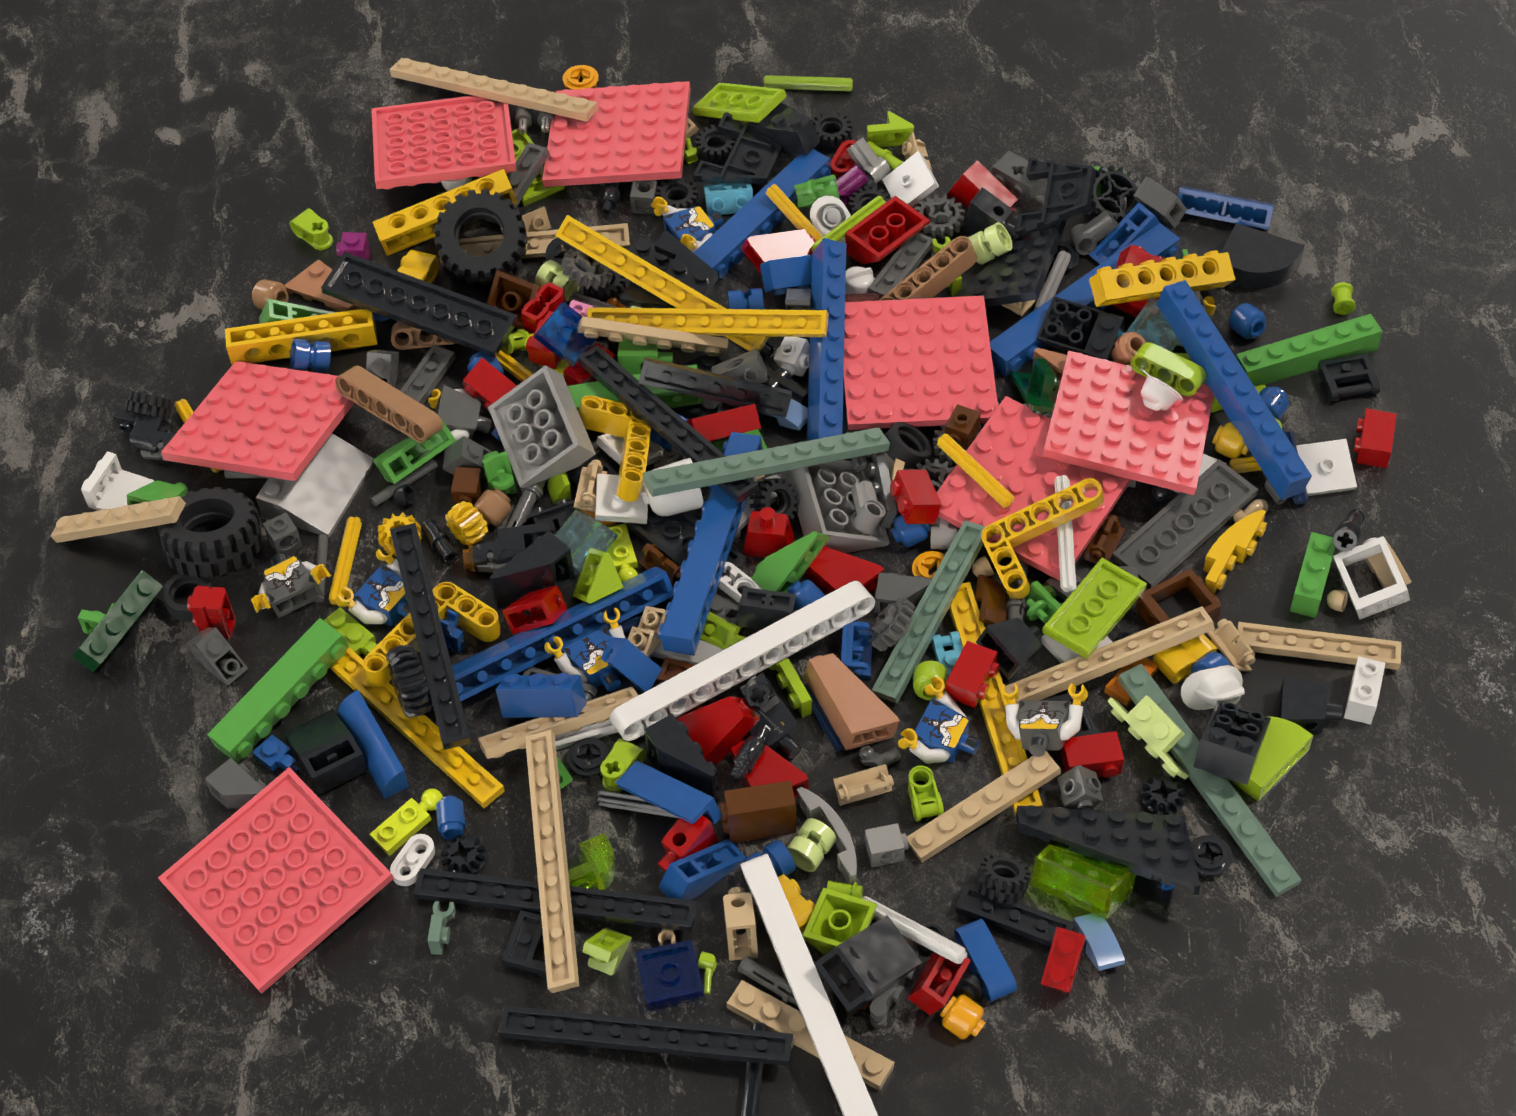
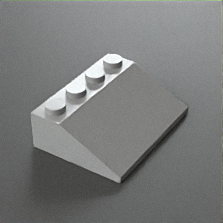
(541, 428)
(321, 491)
(829, 506)

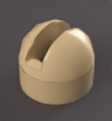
(982, 566)
(1337, 600)

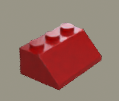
(883, 231)

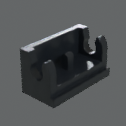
(764, 607)

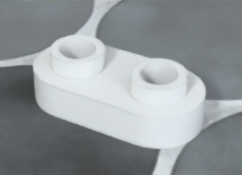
(411, 861)

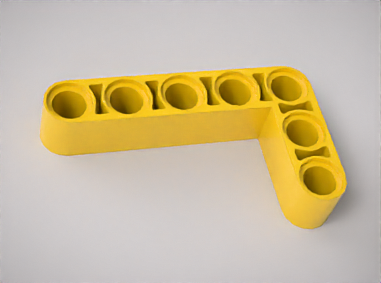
(619, 420)
(1034, 528)
(446, 597)

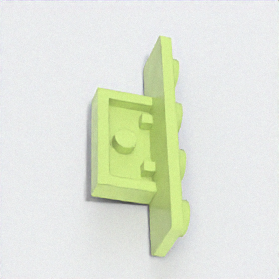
(1155, 728)

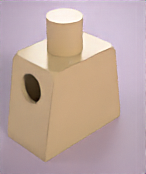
(740, 915)

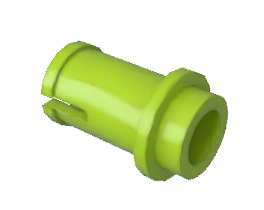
(849, 889)

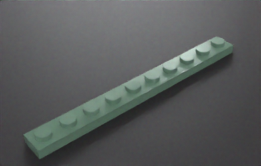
(765, 461)
(1218, 791)

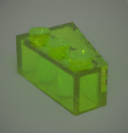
(1082, 881)

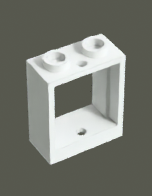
(1378, 600)

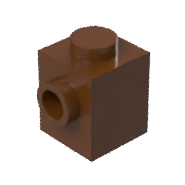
(963, 425)
(466, 485)

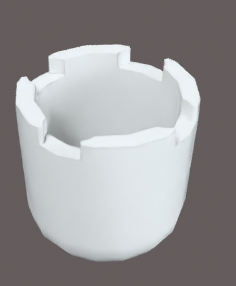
(674, 502)

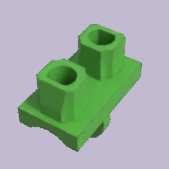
(813, 189)
(499, 472)
(1041, 602)

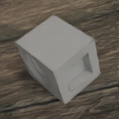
(885, 845)

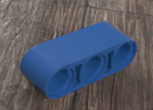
(986, 960)

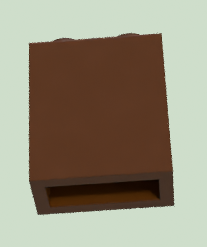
(759, 811)

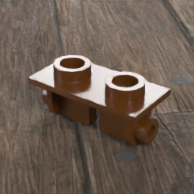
(1104, 541)
(653, 558)

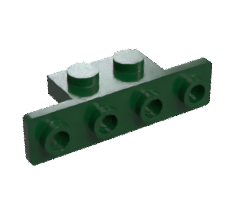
(1037, 387)

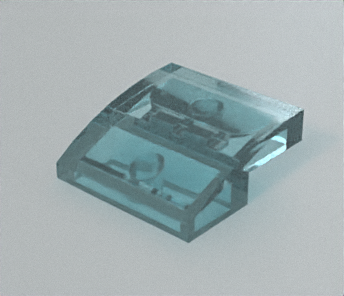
(583, 532)

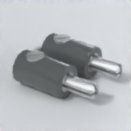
(524, 119)

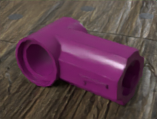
(850, 182)

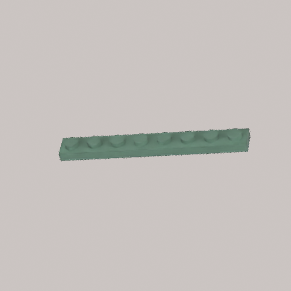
(930, 612)

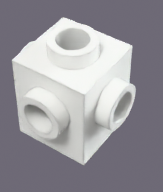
(793, 355)

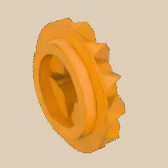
(573, 74)
(926, 562)

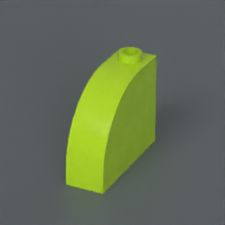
(1281, 750)

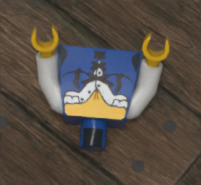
(688, 225)
(381, 597)
(585, 654)
(941, 729)

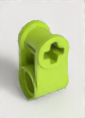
(312, 229)
(619, 761)
(924, 798)

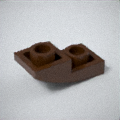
(992, 600)

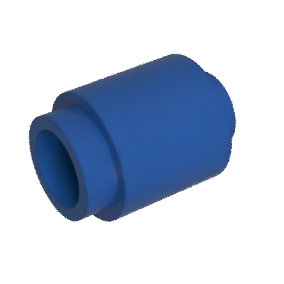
(450, 817)

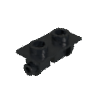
(560, 512)

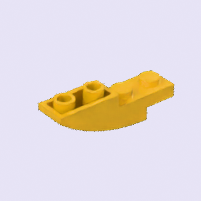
(1231, 547)

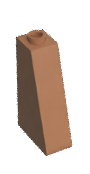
(849, 704)

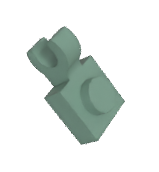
(438, 932)

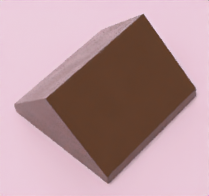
(511, 294)

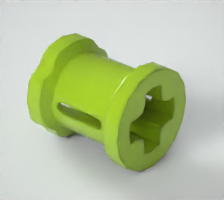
(1343, 299)
(514, 341)

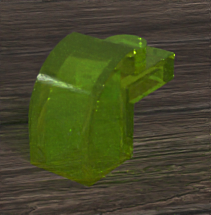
(598, 864)

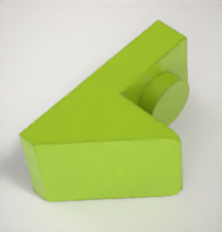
(890, 134)
(606, 950)

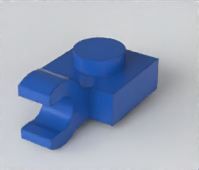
(453, 635)
(275, 754)

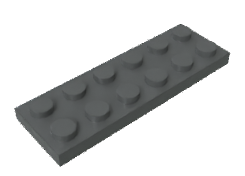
(1185, 524)

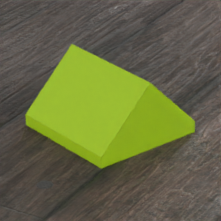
(597, 577)
(837, 919)

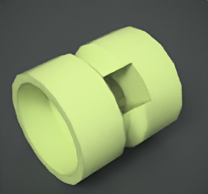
(991, 242)
(553, 273)
(811, 844)

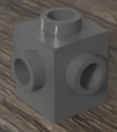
(1080, 788)

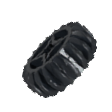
(1125, 188)
(409, 680)

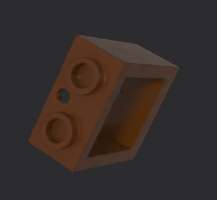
(1153, 613)

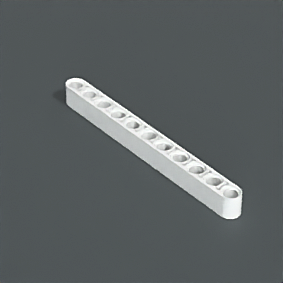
(743, 660)
(807, 988)

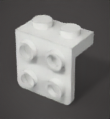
(110, 484)

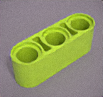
(1169, 367)

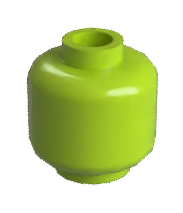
(924, 673)

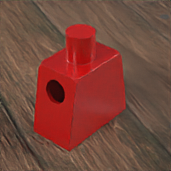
(767, 533)
(545, 608)
(686, 840)

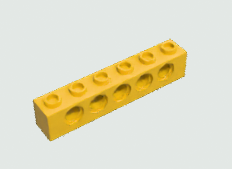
(418, 221)
(1107, 291)
(274, 339)

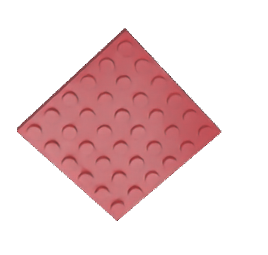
(628, 139)
(441, 141)
(916, 361)
(261, 422)
(1108, 428)
(1012, 453)
(275, 879)

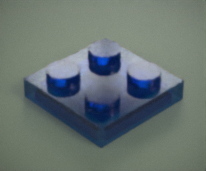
(561, 335)
(669, 973)

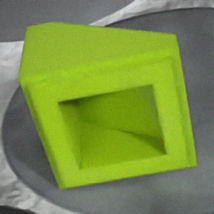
(559, 488)

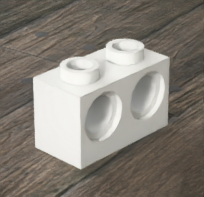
(1364, 690)

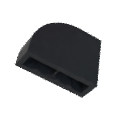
(1261, 258)

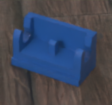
(856, 649)
(631, 663)

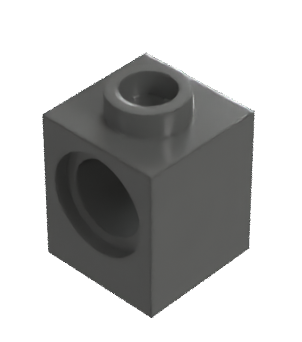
(642, 196)
(282, 535)

